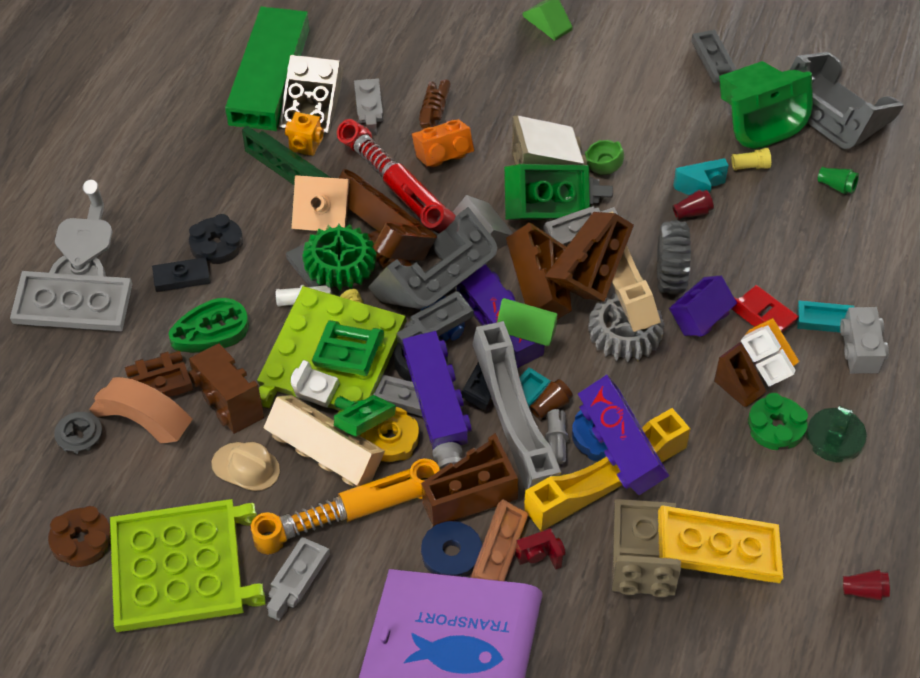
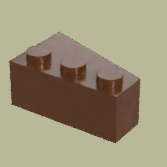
(532, 257)
(470, 484)

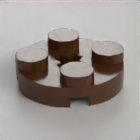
(73, 522)

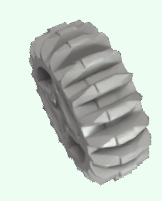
(620, 338)

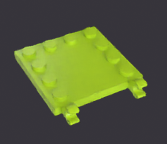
(302, 335)
(179, 565)

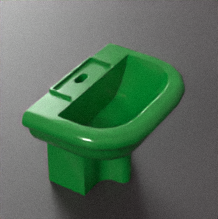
(767, 103)

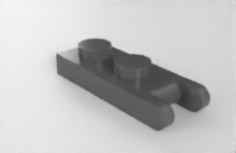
(712, 54)

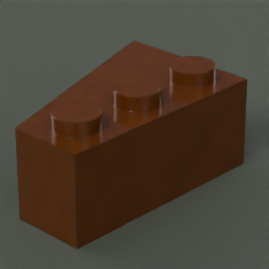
(592, 256)
(226, 388)

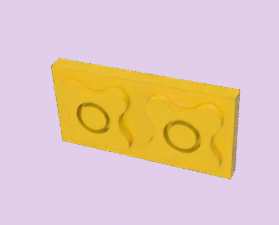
(721, 544)

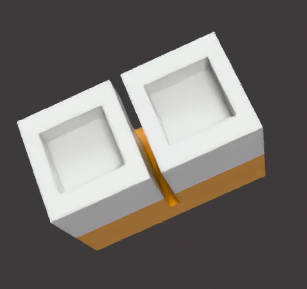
(771, 351)

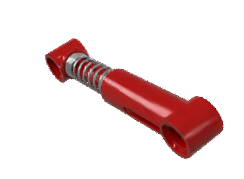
(396, 177)

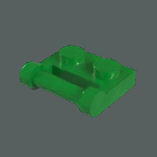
(344, 354)

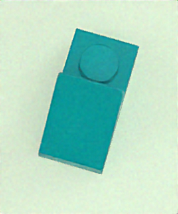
(700, 176)

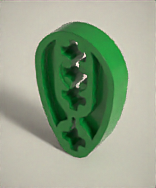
(208, 314)

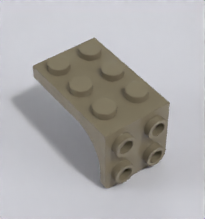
(636, 551)

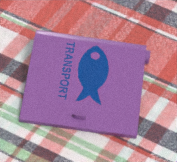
(451, 628)

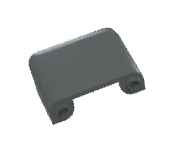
(836, 109)
(462, 251)

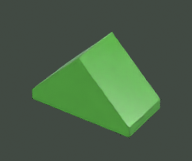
(549, 18)

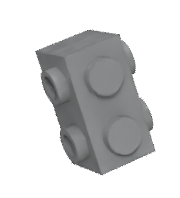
(864, 340)

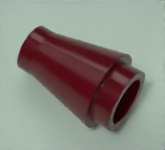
(694, 205)
(867, 585)

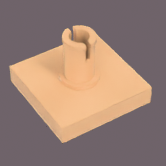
(319, 202)

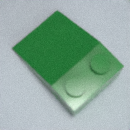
(545, 191)

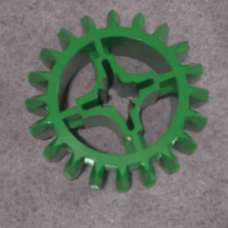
(323, 252)

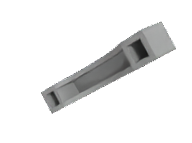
(528, 446)

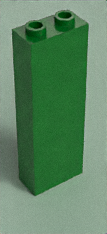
(263, 71)

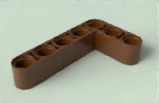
(400, 233)

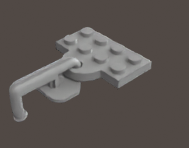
(78, 295)

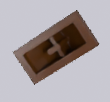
(738, 376)

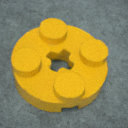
(399, 446)

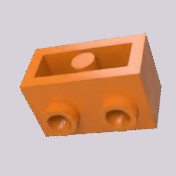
(443, 143)

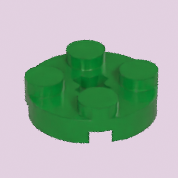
(779, 408)

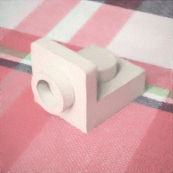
(313, 385)

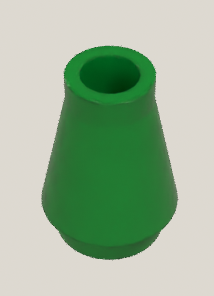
(840, 179)

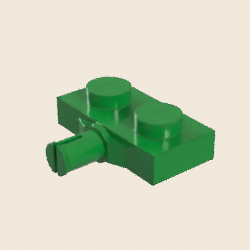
(363, 414)

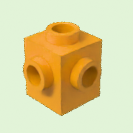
(304, 133)

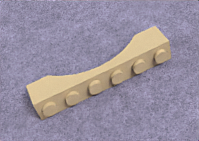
(634, 294)

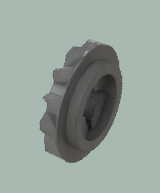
(83, 421)

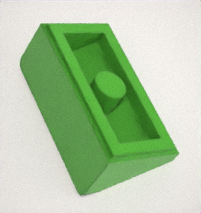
(528, 322)

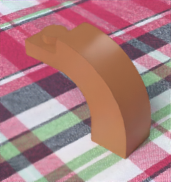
(144, 405)

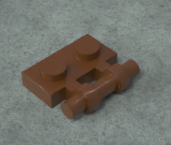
(168, 380)

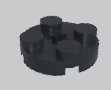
(216, 227)

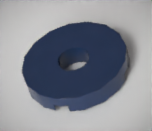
(451, 534)

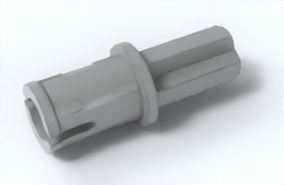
(557, 434)

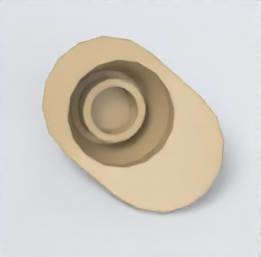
(246, 465)

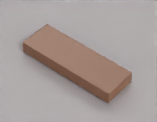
(500, 542)

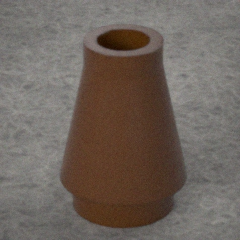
(553, 397)

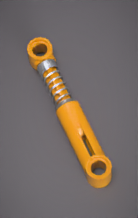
(349, 506)

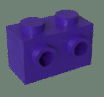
(703, 306)

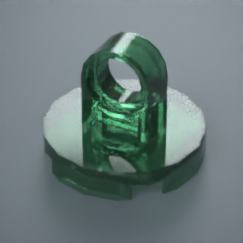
(836, 434)

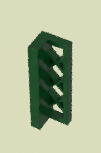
(277, 156)

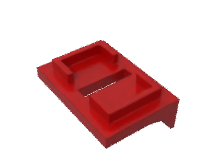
(758, 300)

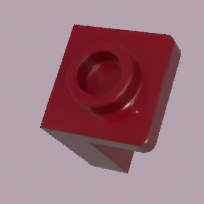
(537, 546)

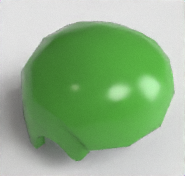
(605, 157)

